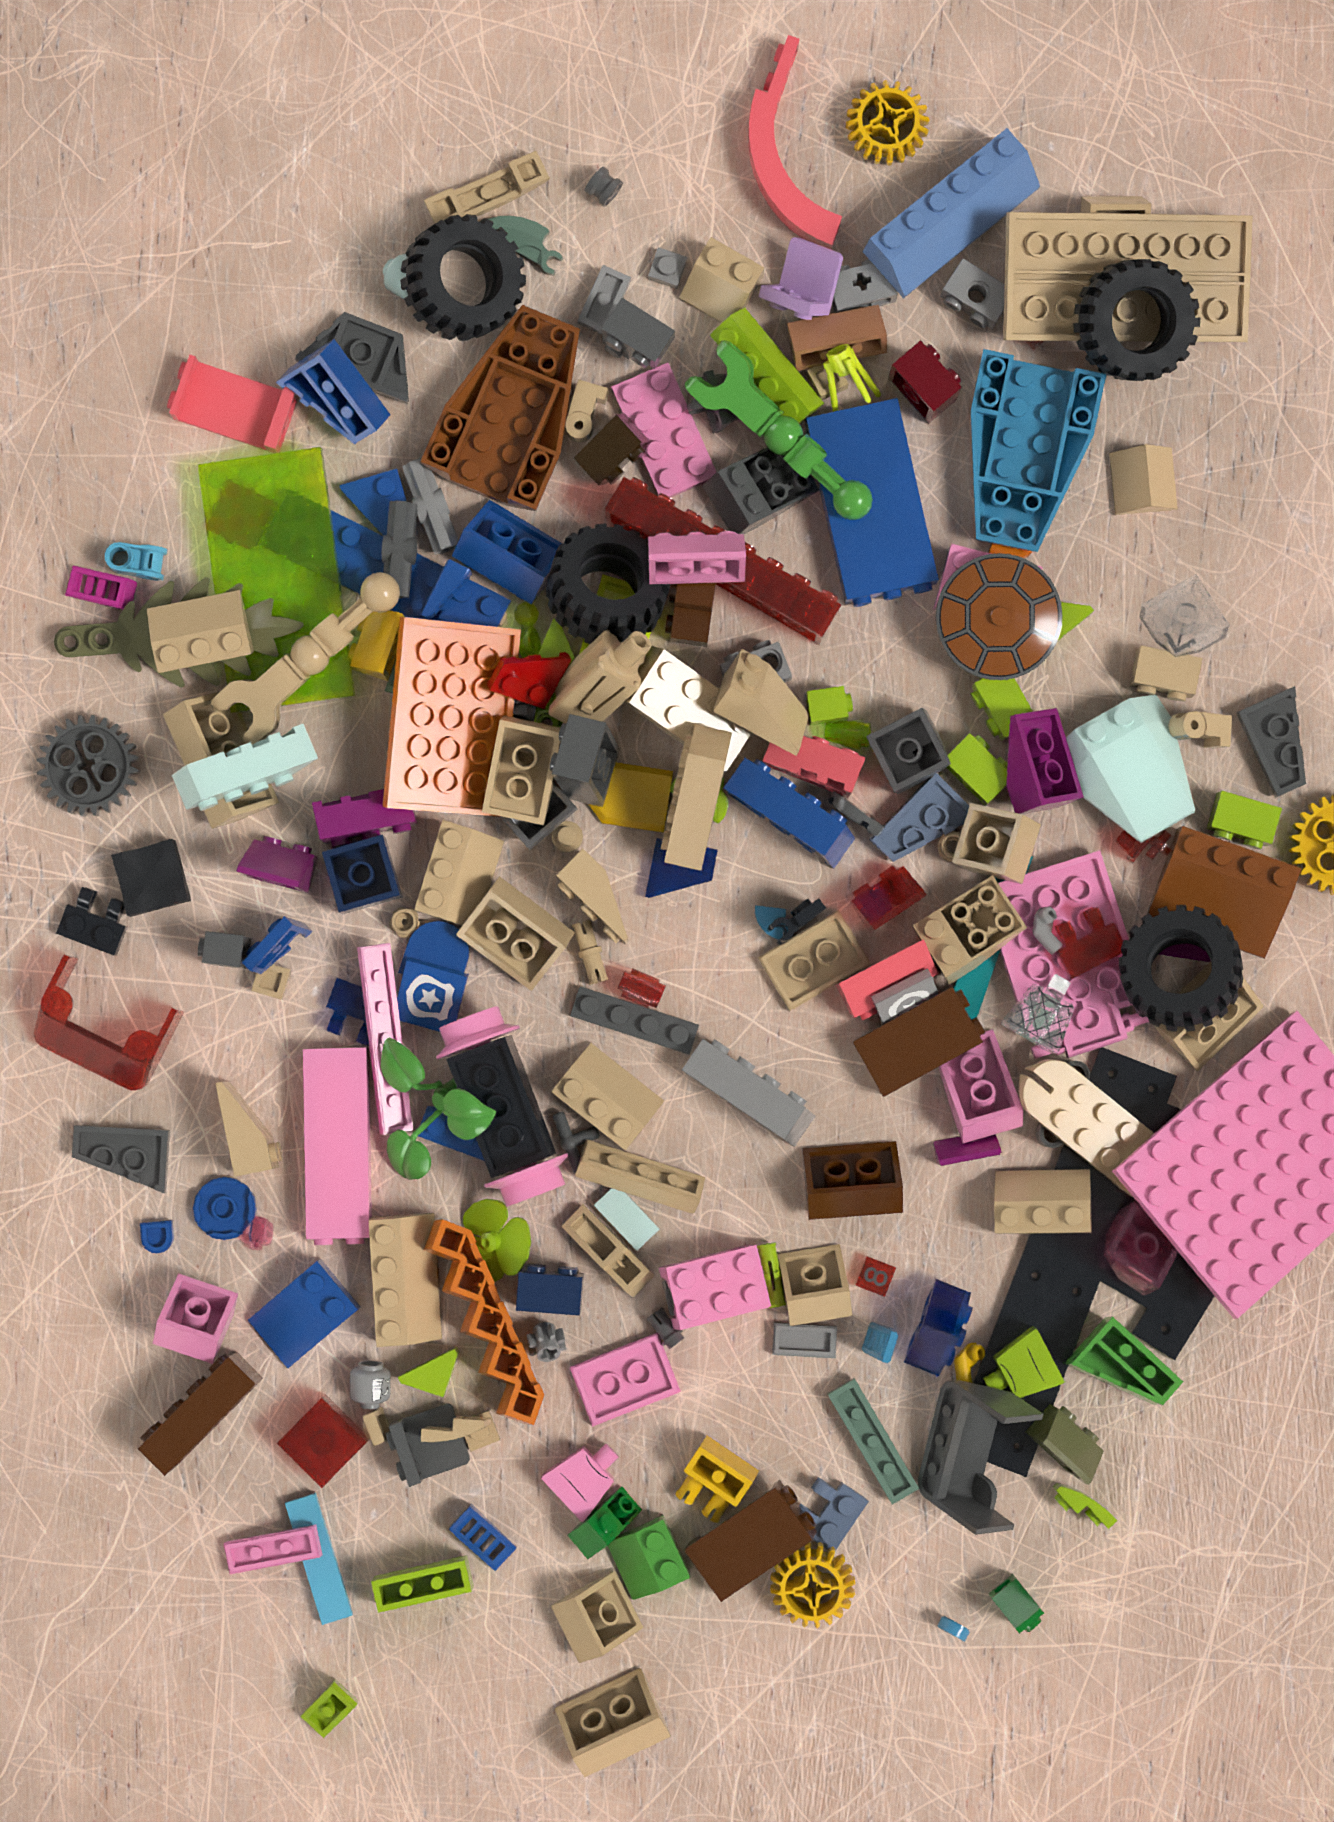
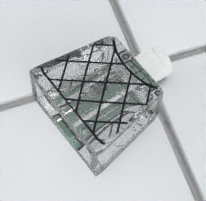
(1042, 1015)

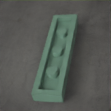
(873, 1441)

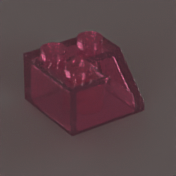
(1138, 1250)

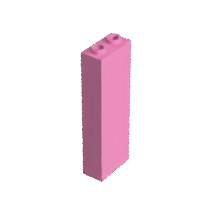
(337, 1144)

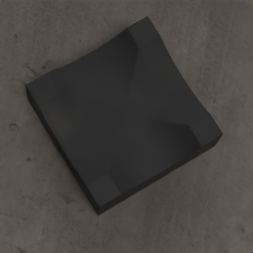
(151, 877)

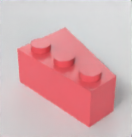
(818, 764)

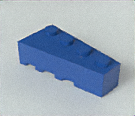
(790, 810)

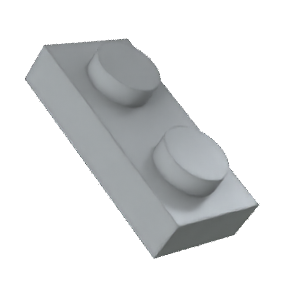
(603, 298)

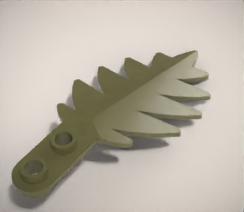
(132, 636)

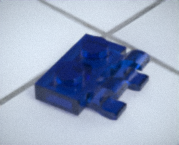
(347, 1000)

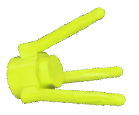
(844, 362)

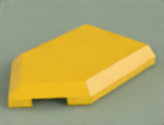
(636, 798)

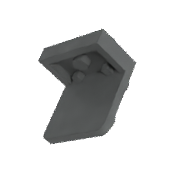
(425, 1459)

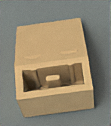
(590, 884)
(969, 929)

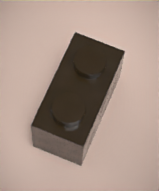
(612, 450)

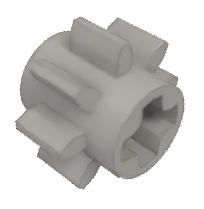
(546, 1342)

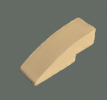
(608, 1251)

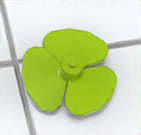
(501, 1248)

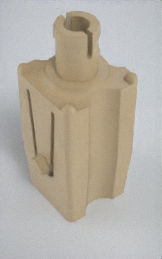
(600, 677)

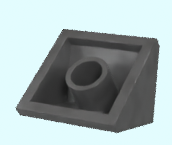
(558, 811)

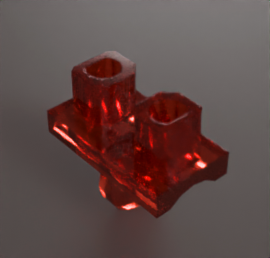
(1134, 848)

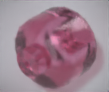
(257, 1233)

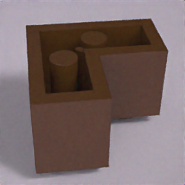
(691, 613)

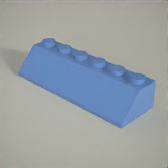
(953, 213)

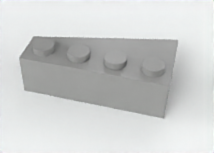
(749, 1092)

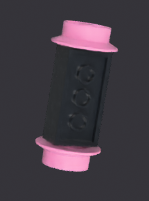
(500, 1082)

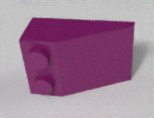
(1040, 763)
(279, 865)

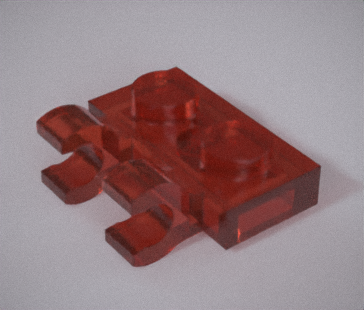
(1090, 950)

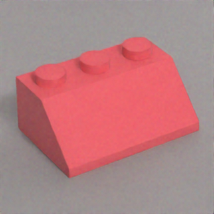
(859, 988)

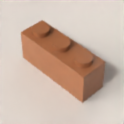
(858, 327)

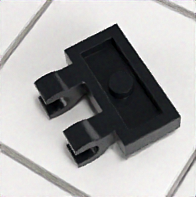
(801, 916)
(91, 929)

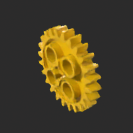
(1312, 847)

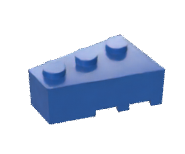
(337, 391)

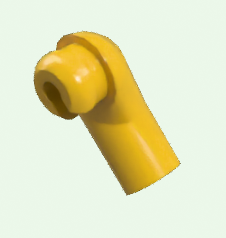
(967, 1359)

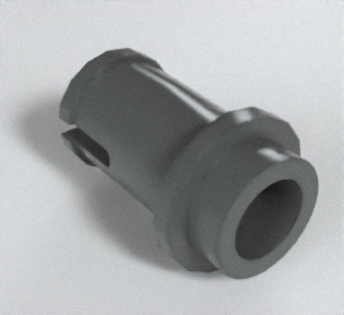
(665, 1329)

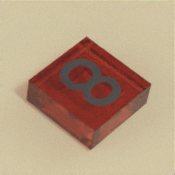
(875, 1276)

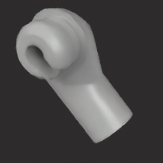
(1043, 929)

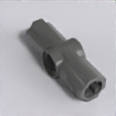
(400, 544)

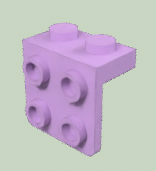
(806, 280)

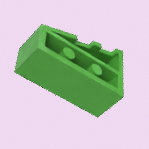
(1125, 1363)

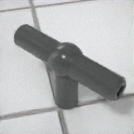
(570, 1141)

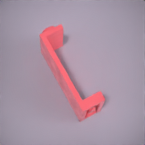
(232, 405)

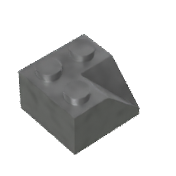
(909, 750)

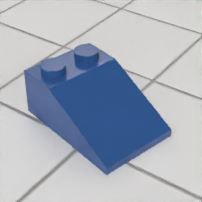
(304, 1313)

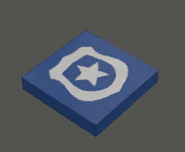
(430, 994)

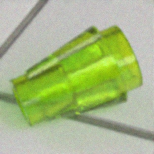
(848, 733)

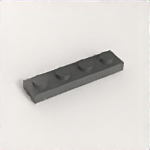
(634, 1020)

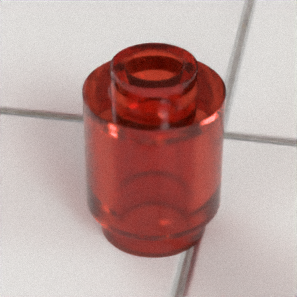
(641, 988)

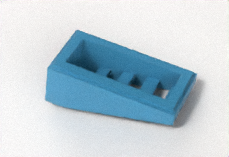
(880, 1342)

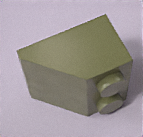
(1067, 1443)

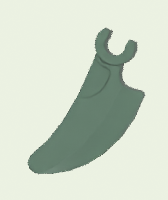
(529, 238)

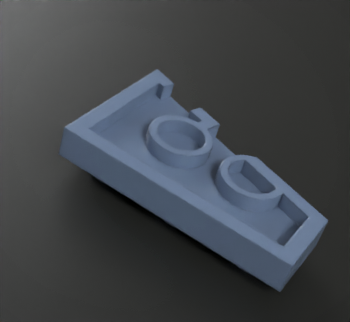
(924, 817)

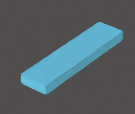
(321, 1572)

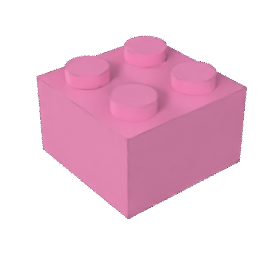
(195, 1318)

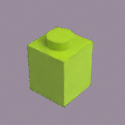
(828, 705)

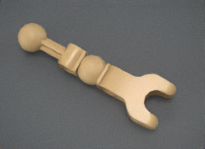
(307, 657)

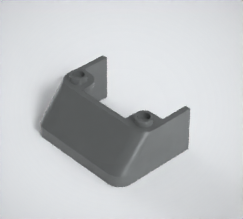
(959, 1452)

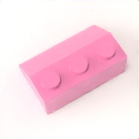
(697, 558)

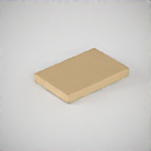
(814, 960)

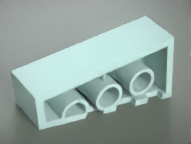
(245, 769)

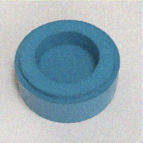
(953, 1628)

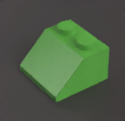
(649, 1558)

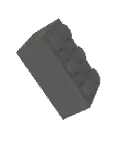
(585, 760)

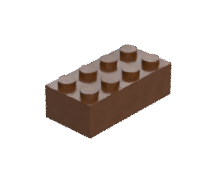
(200, 1413)

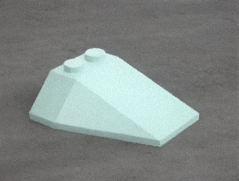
(1133, 767)

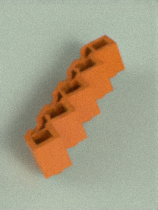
(487, 1320)

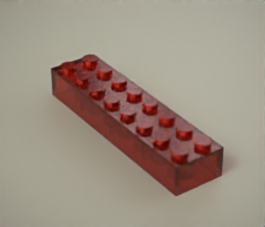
(766, 584)

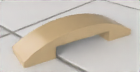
(490, 191)

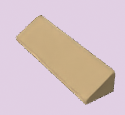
(640, 1176)

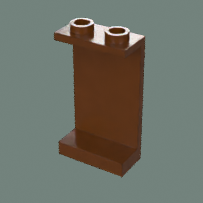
(919, 1040)
(752, 1541)

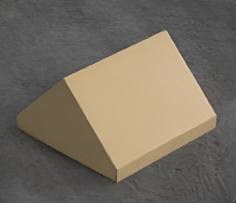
(1143, 480)

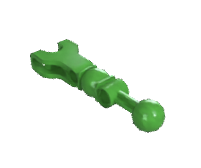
(781, 433)

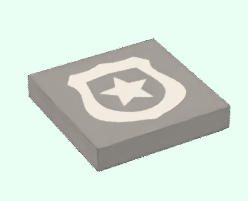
(904, 996)

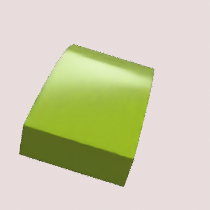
(1072, 1498)

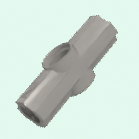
(431, 507)

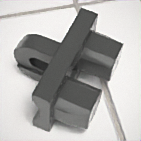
(719, 418)

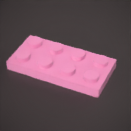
(676, 451)

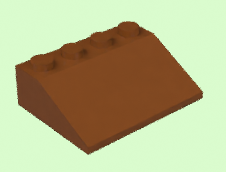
(1229, 881)

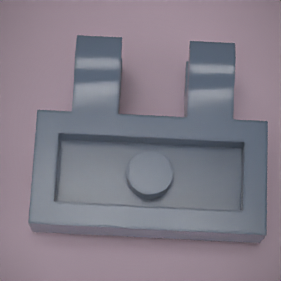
(839, 1513)

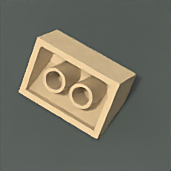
(199, 631)
(458, 873)
(515, 933)
(1202, 1044)
(607, 1096)
(1042, 1201)
(612, 1722)

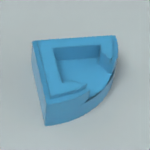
(766, 916)

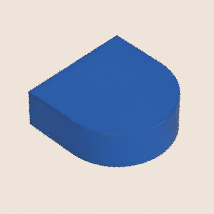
(157, 1235)

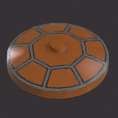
(998, 616)

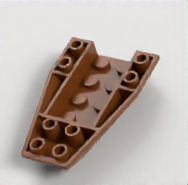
(509, 413)

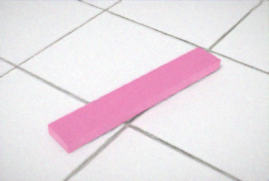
(381, 1023)

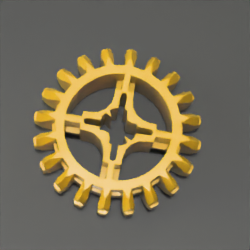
(910, 111)
(825, 1583)

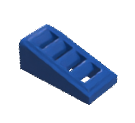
(448, 583)
(464, 1518)

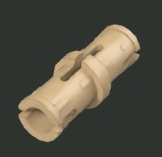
(590, 952)

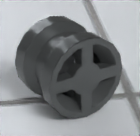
(603, 186)

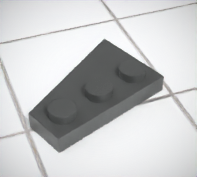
(1276, 740)
(128, 1152)

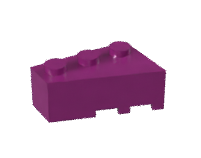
(359, 817)

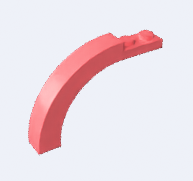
(781, 194)

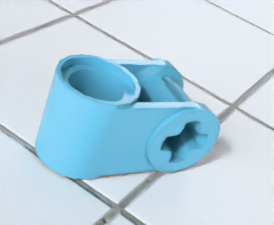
(138, 560)

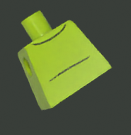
(1025, 1366)

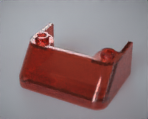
(126, 1066)

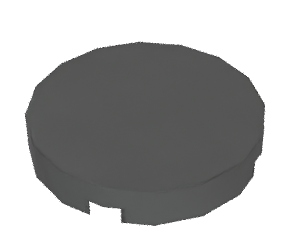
(855, 814)

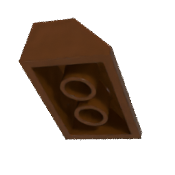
(853, 1180)

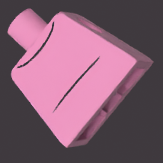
(582, 1479)

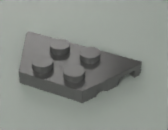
(374, 352)

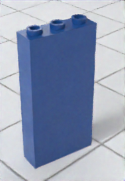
(891, 544)

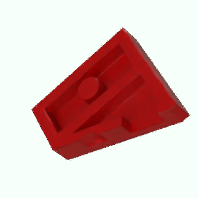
(529, 678)

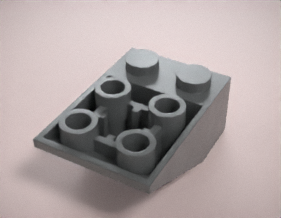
(757, 490)

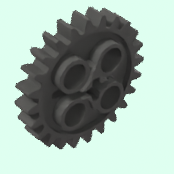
(62, 777)

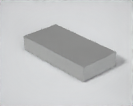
(804, 1340)

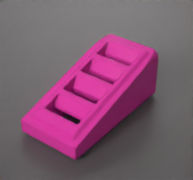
(120, 593)

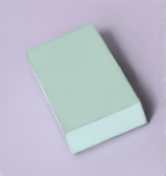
(626, 1217)

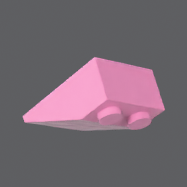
(981, 1091)

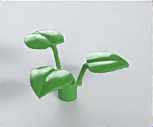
(465, 1112)

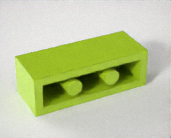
(422, 1583)

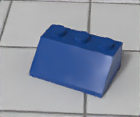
(507, 551)

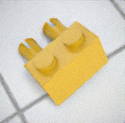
(721, 1473)

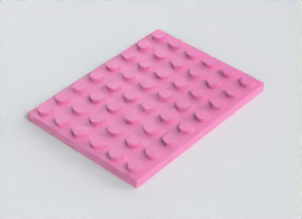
(1246, 1167)

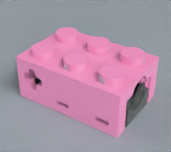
(715, 1287)

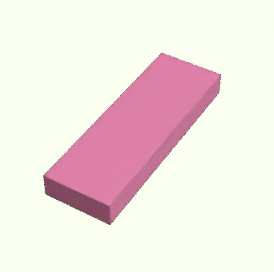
(273, 1549)

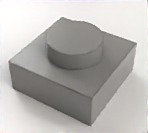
(667, 268)

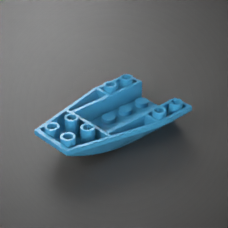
(1027, 444)

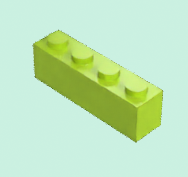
(772, 369)

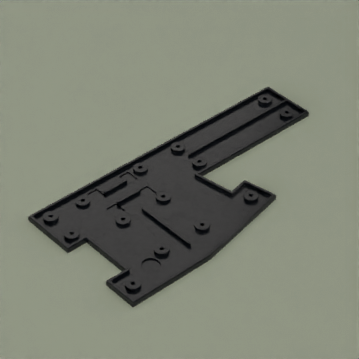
(1079, 1262)

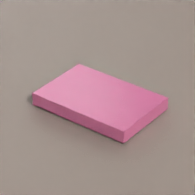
(625, 1379)

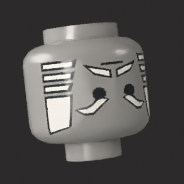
(370, 1384)

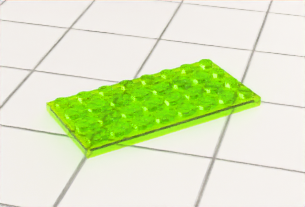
(276, 537)

